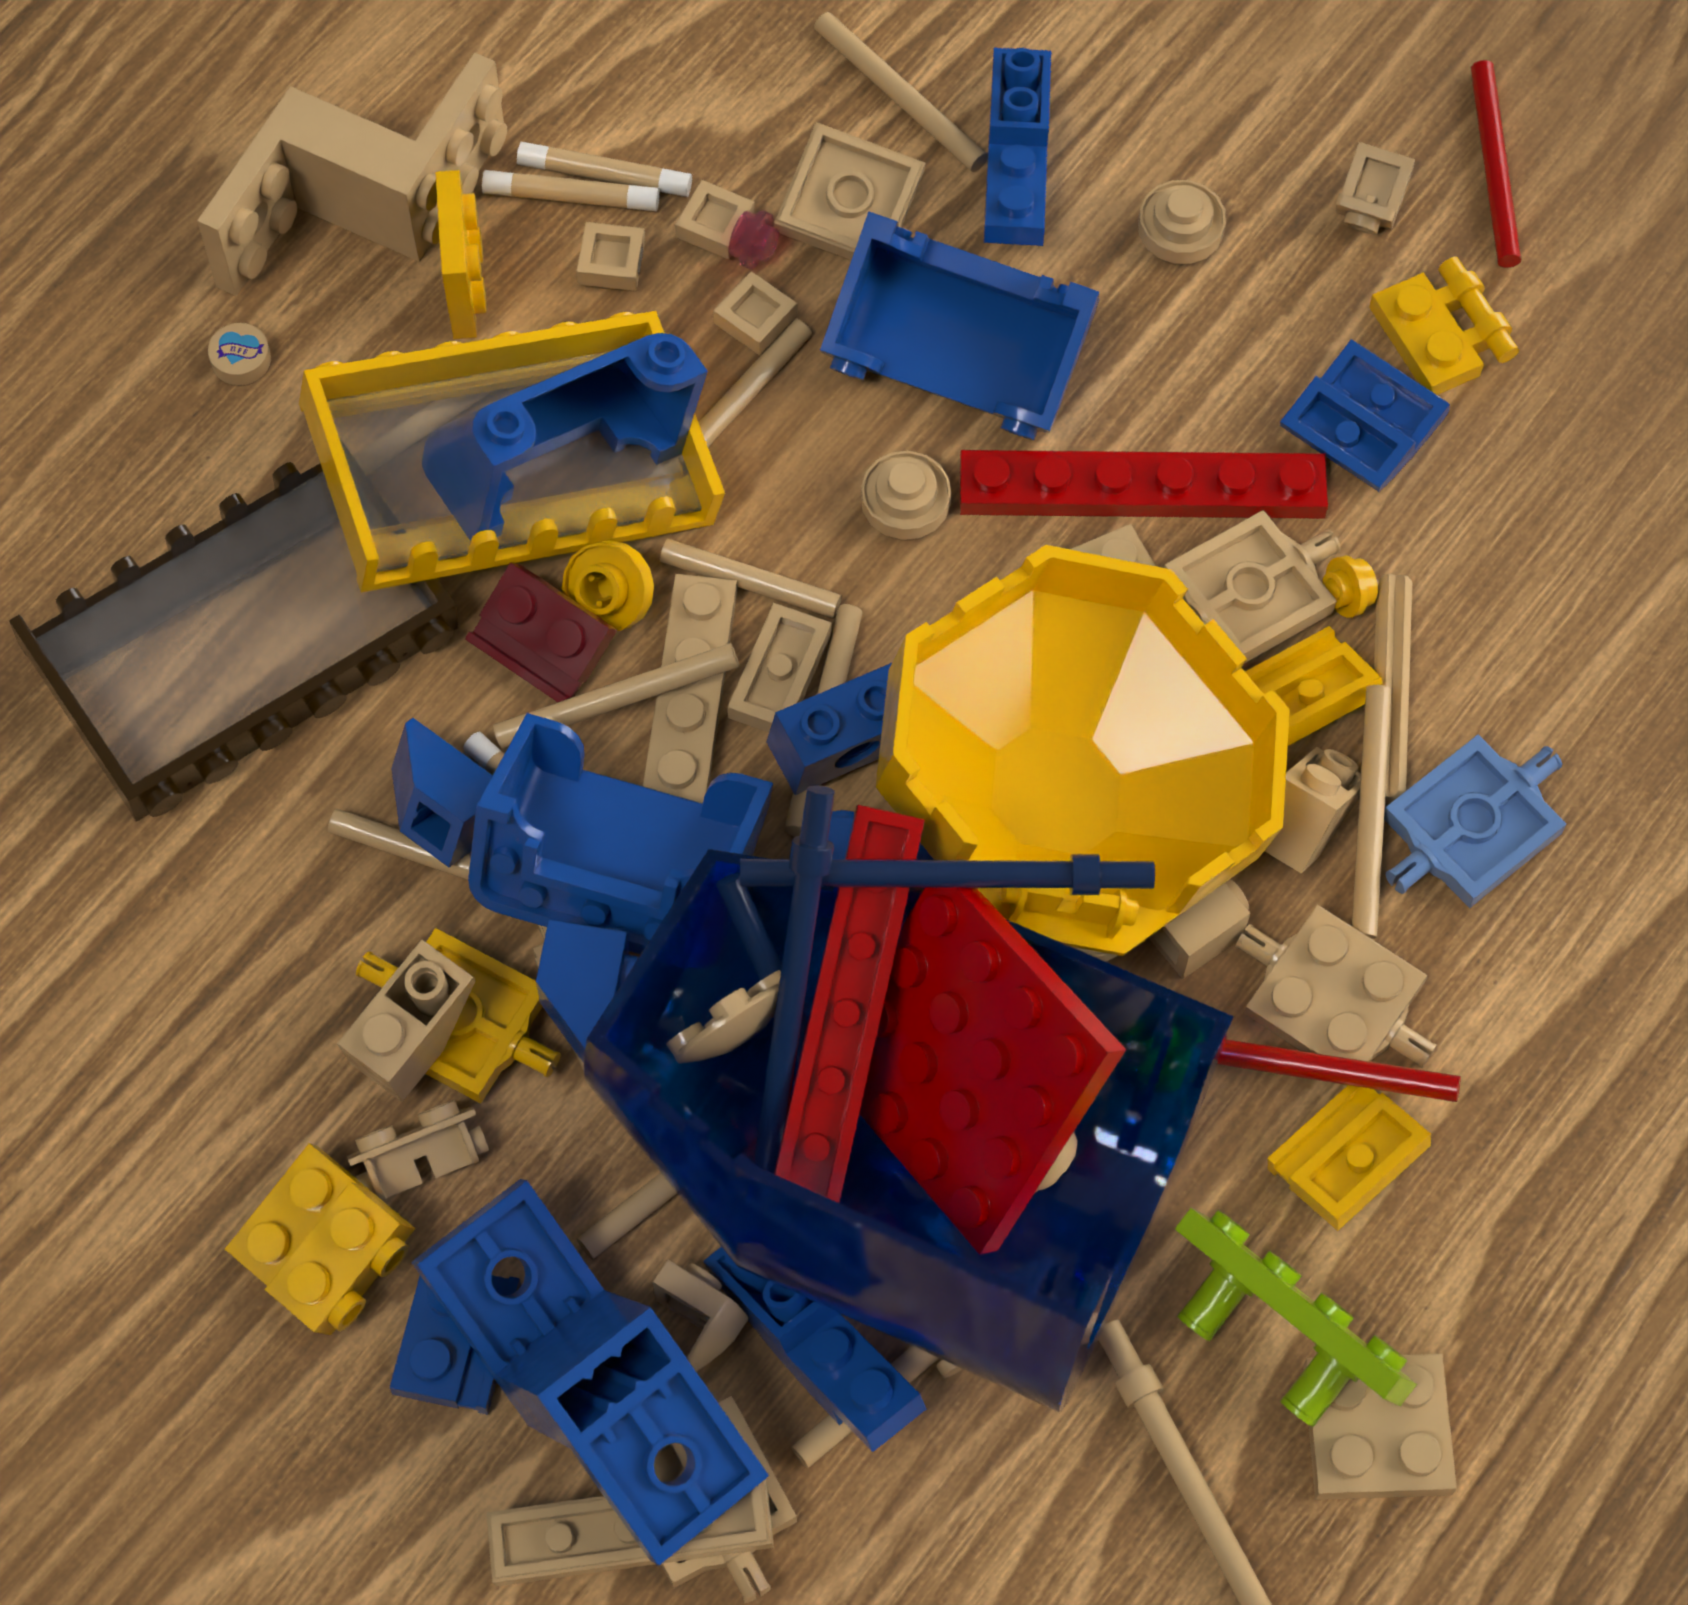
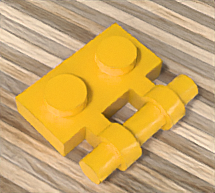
(1429, 337)

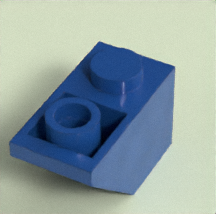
(436, 793)
(580, 976)

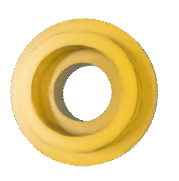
(1351, 584)

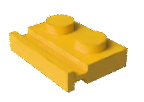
(1316, 681)
(1349, 1153)

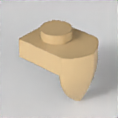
(698, 1299)

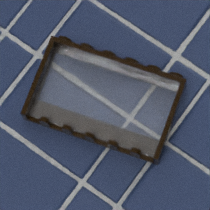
(226, 642)

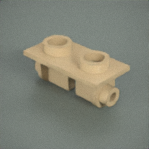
(440, 1137)

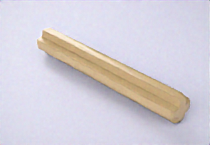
(1393, 666)

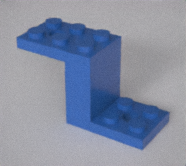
(591, 1371)

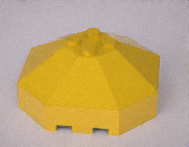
(1085, 720)

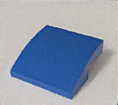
(1365, 416)

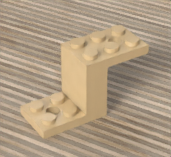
(349, 174)

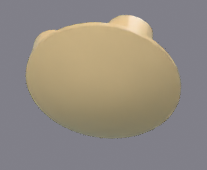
(733, 1023)

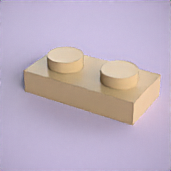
(779, 666)

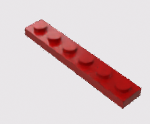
(1142, 484)
(846, 1010)

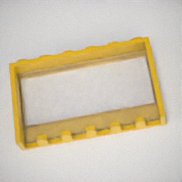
(372, 434)

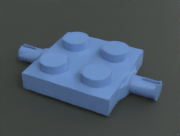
(1474, 820)

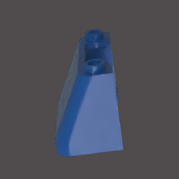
(958, 326)
(630, 395)
(595, 846)

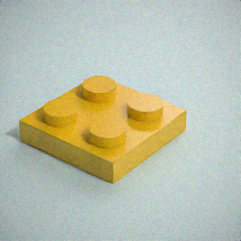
(460, 254)

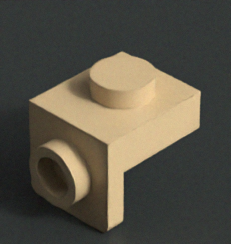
(1374, 188)

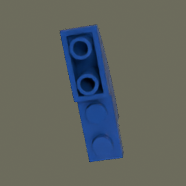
(1018, 147)
(824, 1355)

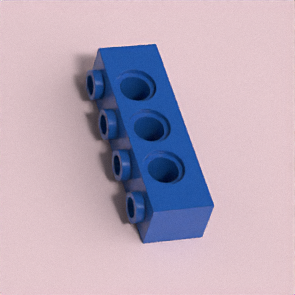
(830, 731)

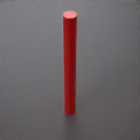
(1495, 164)
(1340, 1070)

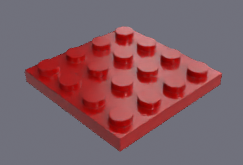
(980, 1063)

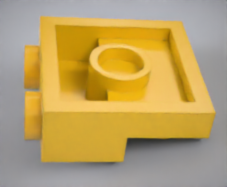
(321, 1241)

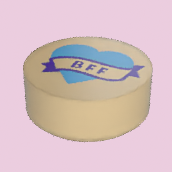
(239, 354)

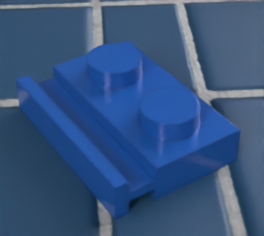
(436, 1358)

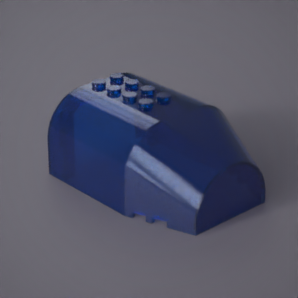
(887, 1248)

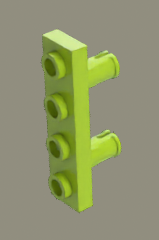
(1339, 1351)

